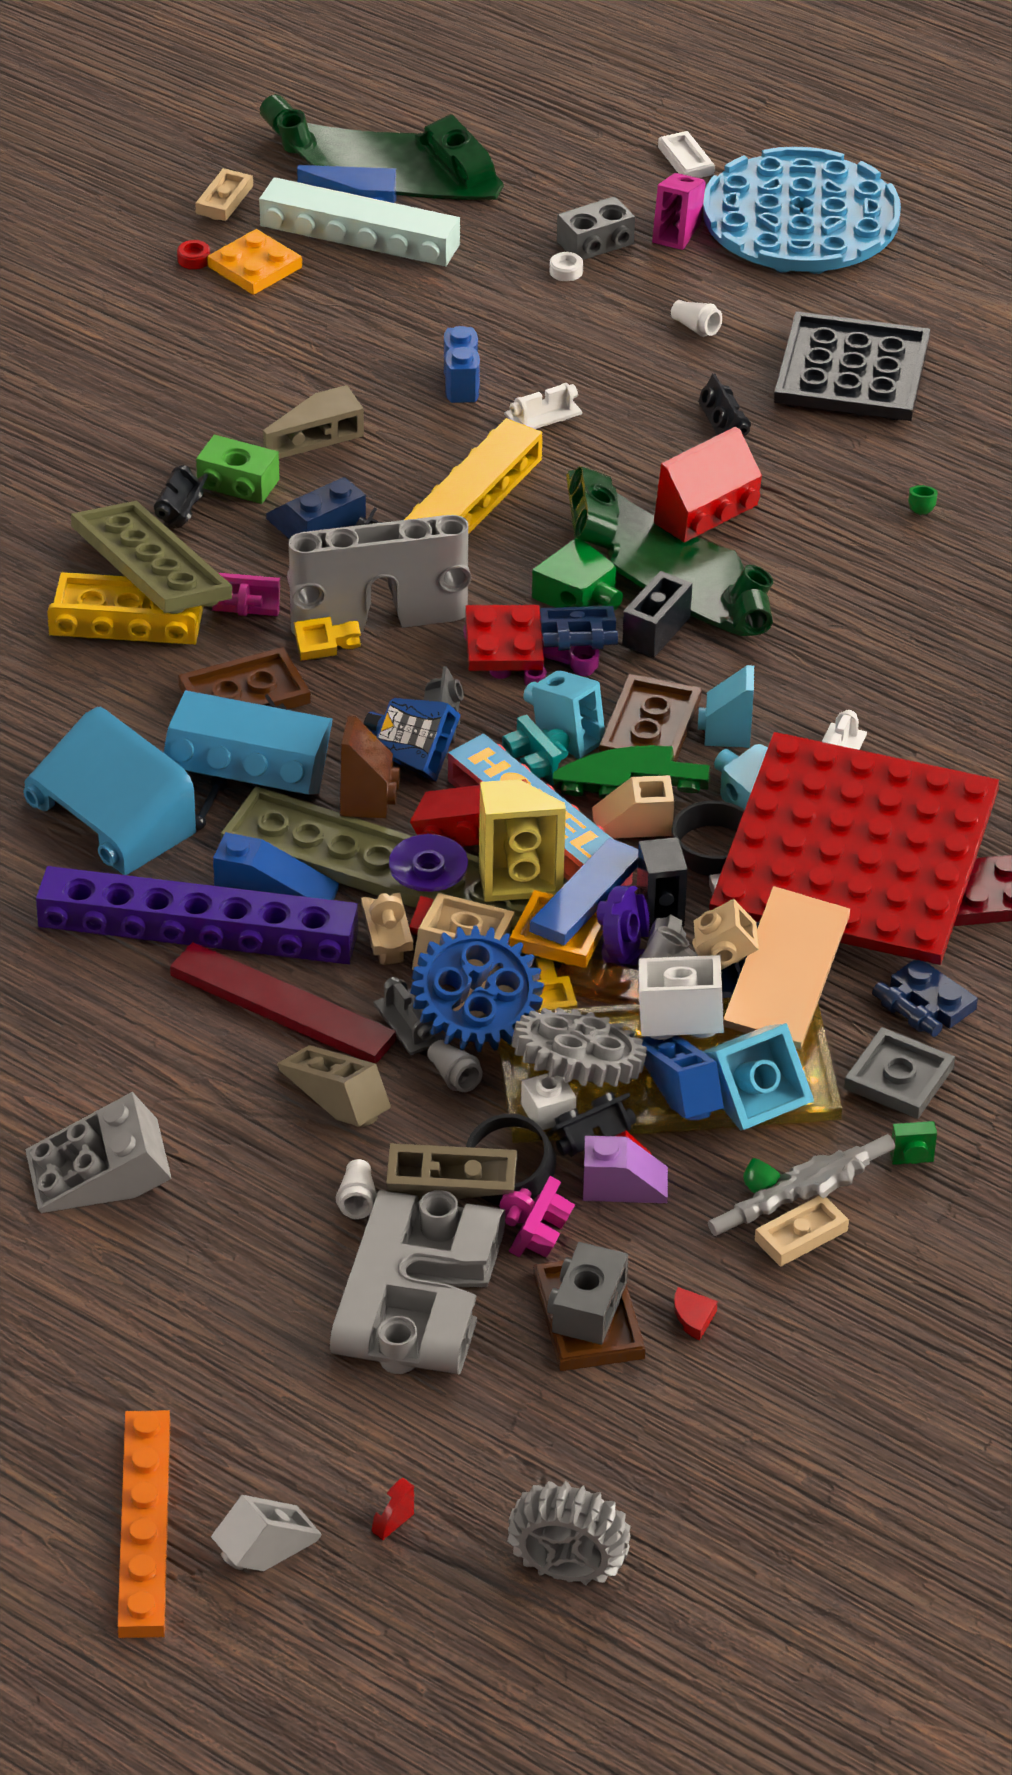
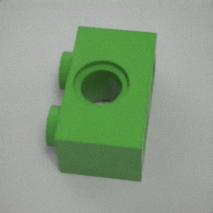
(238, 468)

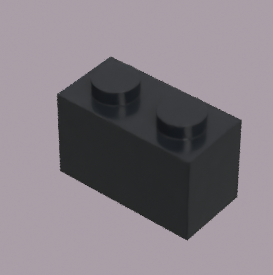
(657, 614)
(662, 878)

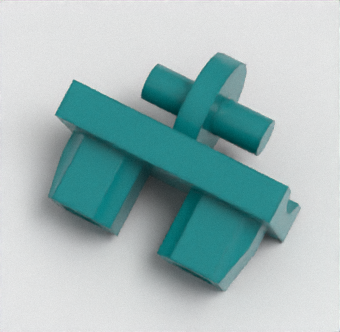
(541, 749)

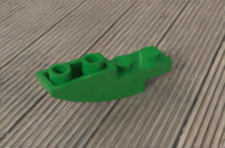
(611, 768)

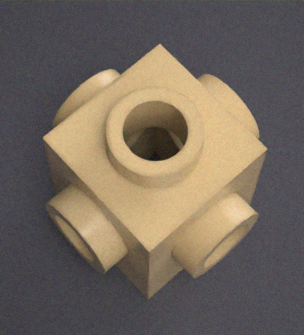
(726, 933)

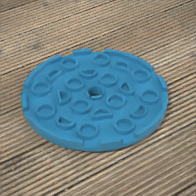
(759, 200)

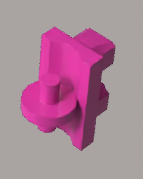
(251, 595)
(547, 1206)

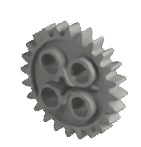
(579, 1047)

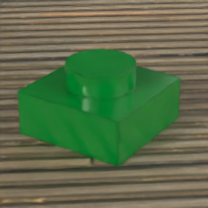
(914, 1142)

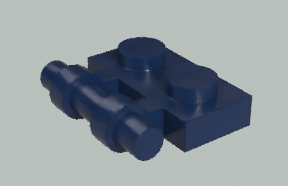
(578, 627)
(933, 992)

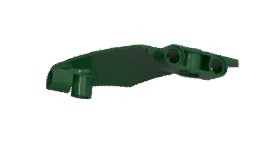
(430, 164)
(721, 586)

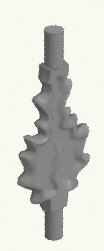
(816, 1177)

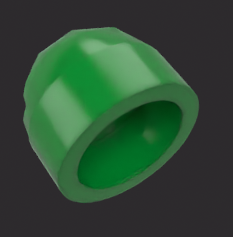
(922, 499)
(760, 1175)

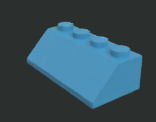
(249, 742)

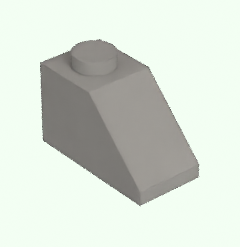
(263, 1533)

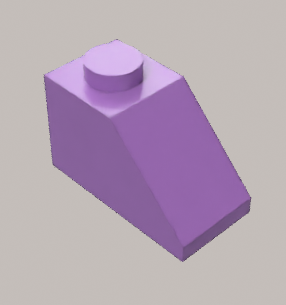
(622, 1172)

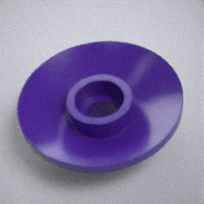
(428, 862)

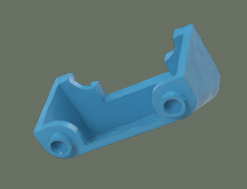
(118, 788)

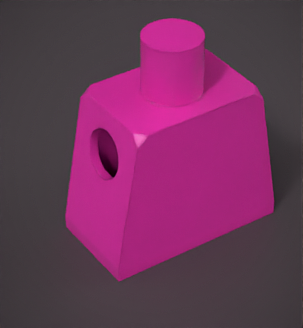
(679, 201)

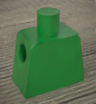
(576, 578)

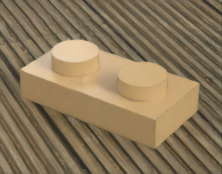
(224, 194)
(801, 1230)

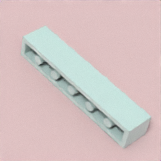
(360, 221)

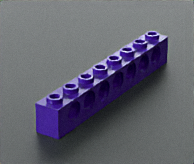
(197, 914)

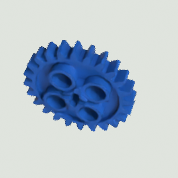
(450, 966)

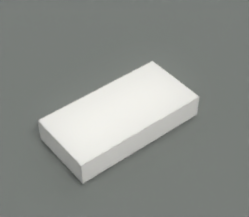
(686, 155)

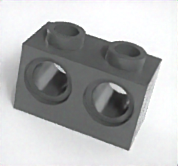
(596, 228)

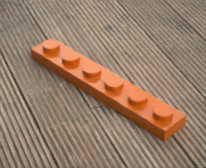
(144, 1525)

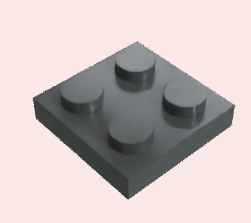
(899, 1072)

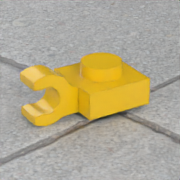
(320, 639)
(556, 990)

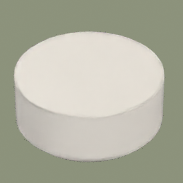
(566, 266)

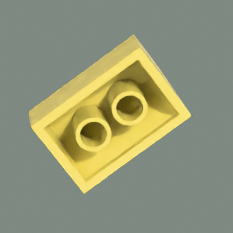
(520, 841)

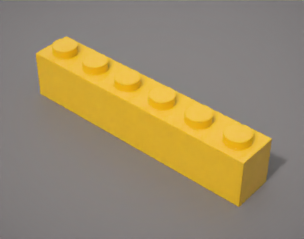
(485, 475)

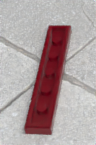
(283, 1003)

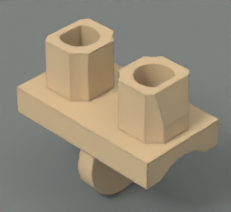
(387, 927)

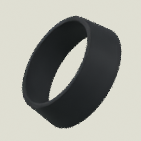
(705, 814)
(548, 1165)

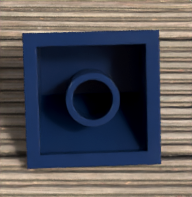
(327, 507)

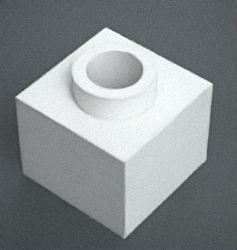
(546, 1099)

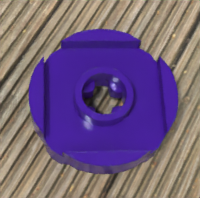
(624, 923)

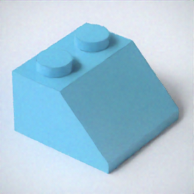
(760, 1075)

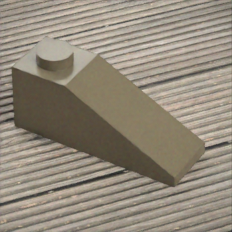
(317, 423)
(339, 1083)
(457, 1170)

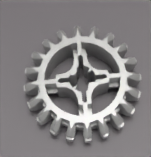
(569, 1533)

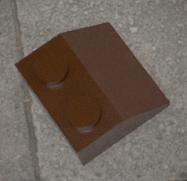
(367, 773)

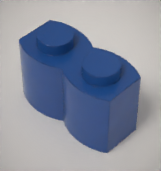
(461, 364)

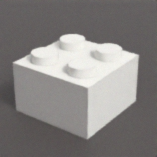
(680, 996)

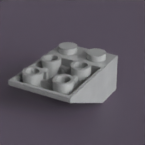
(100, 1158)

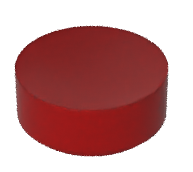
(193, 254)

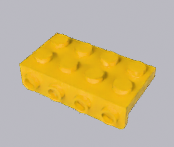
(116, 610)

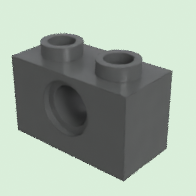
(588, 1292)

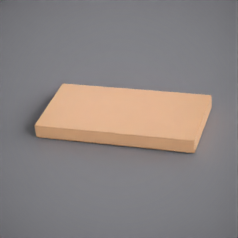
(791, 966)

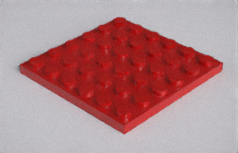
(862, 835)

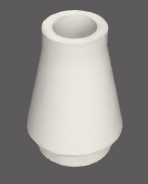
(699, 317)
(356, 1190)

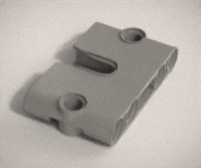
(419, 557)
(405, 1277)

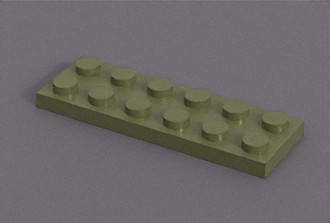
(151, 557)

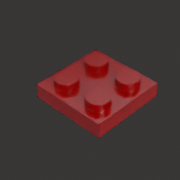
(504, 637)

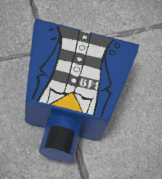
(416, 733)

